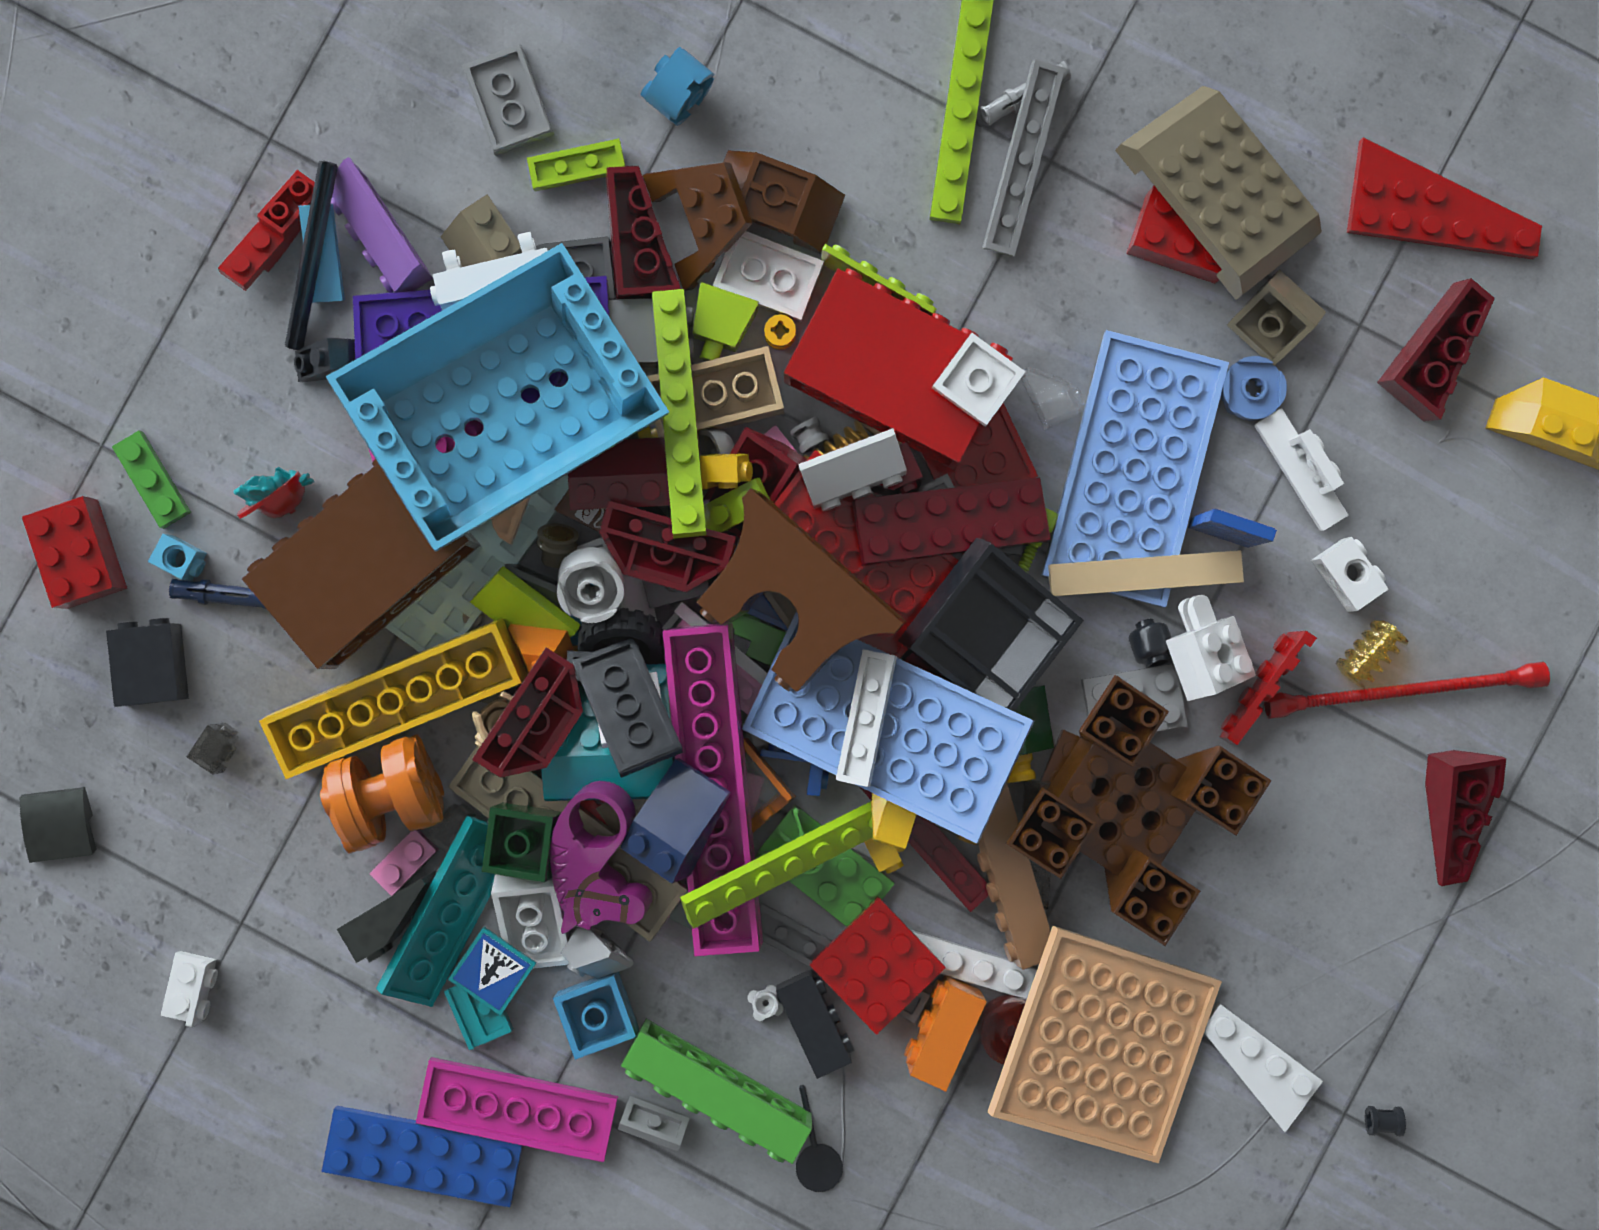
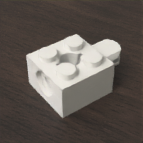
(1210, 652)

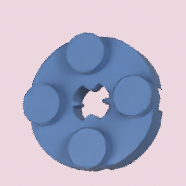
(1266, 375)

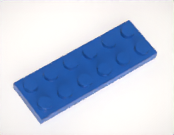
(420, 1157)

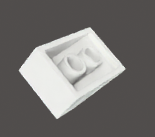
(530, 919)

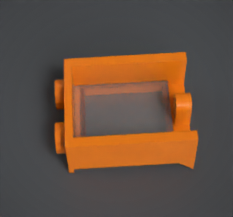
(766, 789)

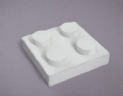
(978, 379)

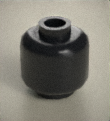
(1149, 643)

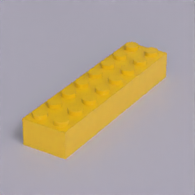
(394, 698)

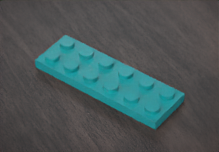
(441, 920)

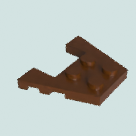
(712, 209)

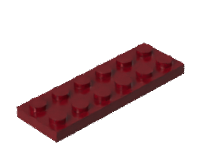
(950, 520)

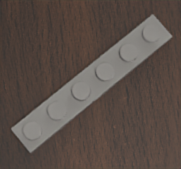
(1023, 157)

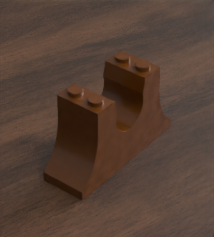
(828, 597)

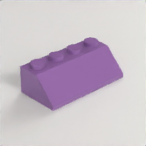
(377, 230)

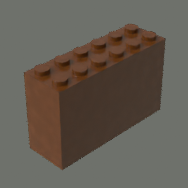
(350, 570)

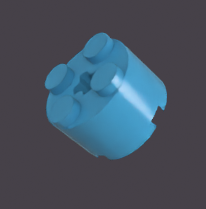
(678, 85)

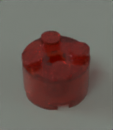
(994, 1024)

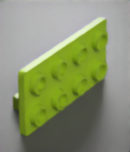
(838, 257)

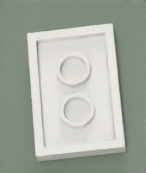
(769, 274)

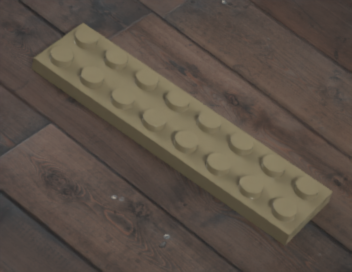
(485, 789)

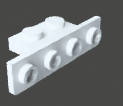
(1305, 467)

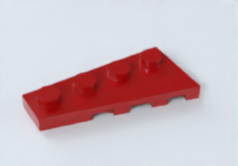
(1266, 686)

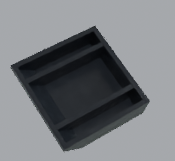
(991, 627)

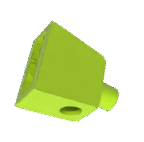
(722, 320)

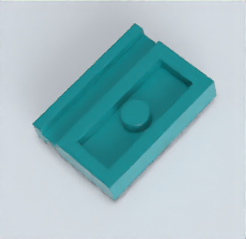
(475, 1019)

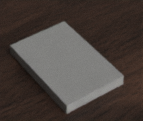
(507, 99)

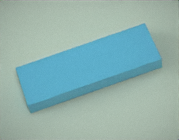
(329, 278)

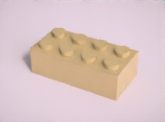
(732, 390)

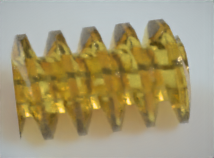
(1370, 651)

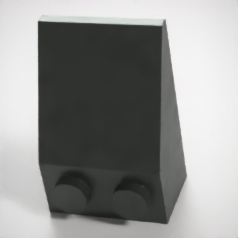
(375, 929)

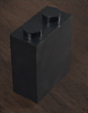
(147, 663)

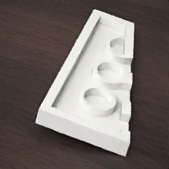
(1268, 1071)

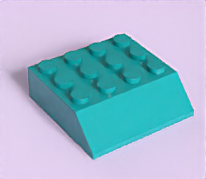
(584, 760)

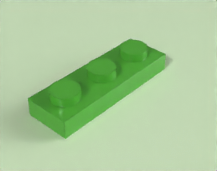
(151, 479)

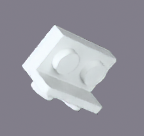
(189, 988)

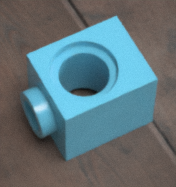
(165, 557)

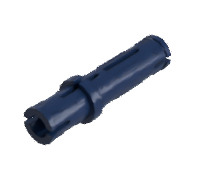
(183, 590)

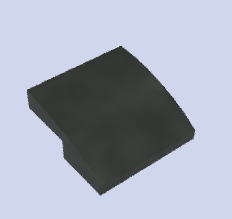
(56, 824)

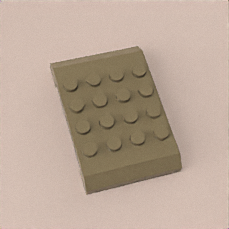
(1224, 187)

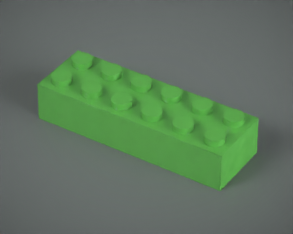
(718, 1091)

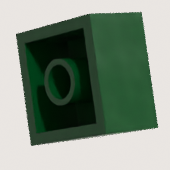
(519, 841)

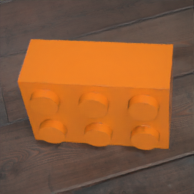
(944, 1031)

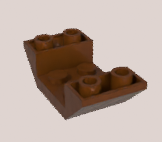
(787, 198)

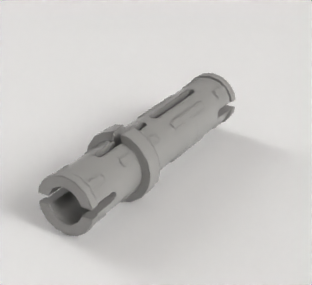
(1011, 101)

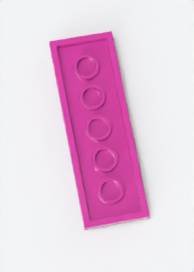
(516, 1109)

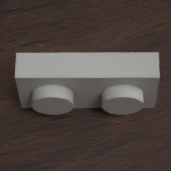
(653, 1123)

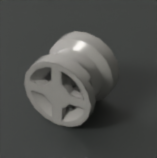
(812, 437)

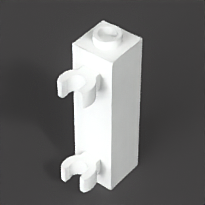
(463, 281)

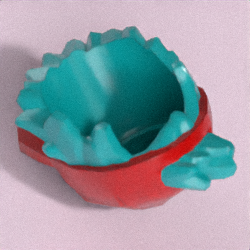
(273, 495)

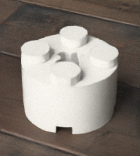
(576, 595)

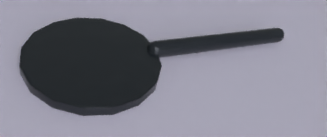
(819, 1164)

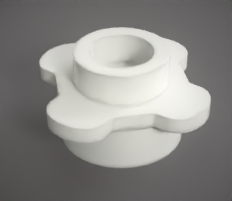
(761, 1011)

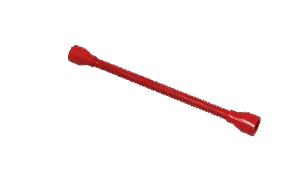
(1529, 676)

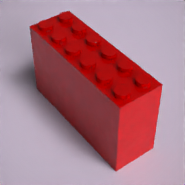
(880, 364)

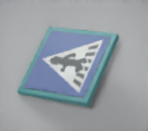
(492, 971)

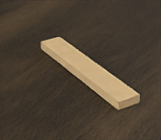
(1146, 573)

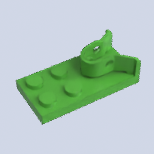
(839, 885)

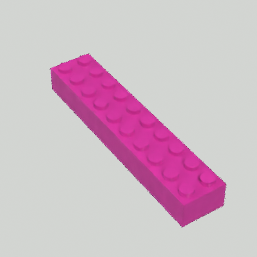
(709, 727)

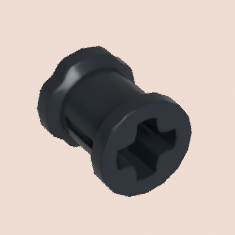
(1385, 1121)

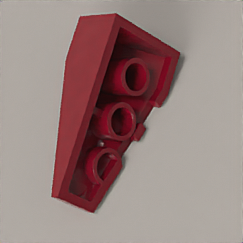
(1459, 799)

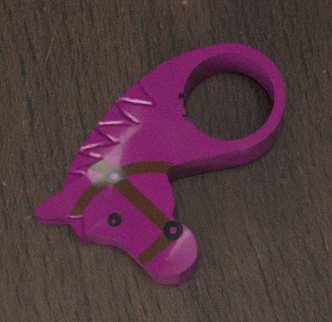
(580, 868)

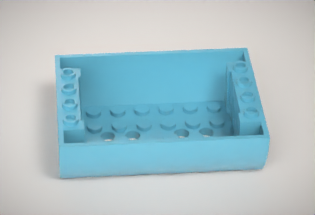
(474, 367)

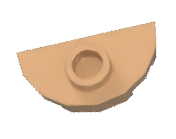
(508, 522)

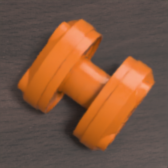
(360, 801)

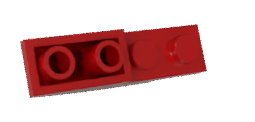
(272, 235)

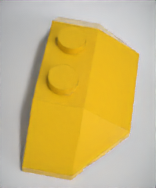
(1550, 419)

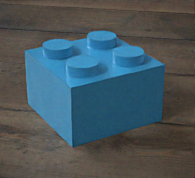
(596, 1014)

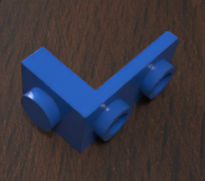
(817, 776)

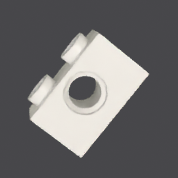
(1333, 568)

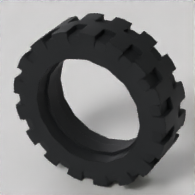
(628, 624)

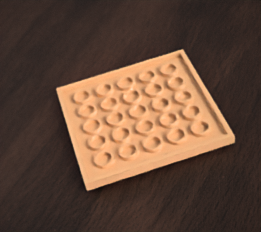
(1104, 1045)

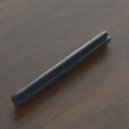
(311, 254)

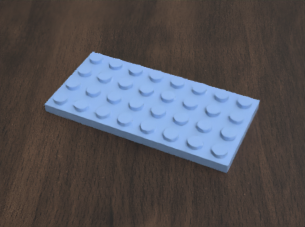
(1137, 456)
(938, 744)

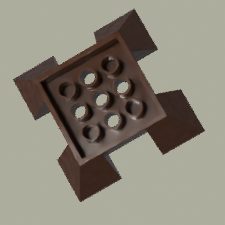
(1112, 749)

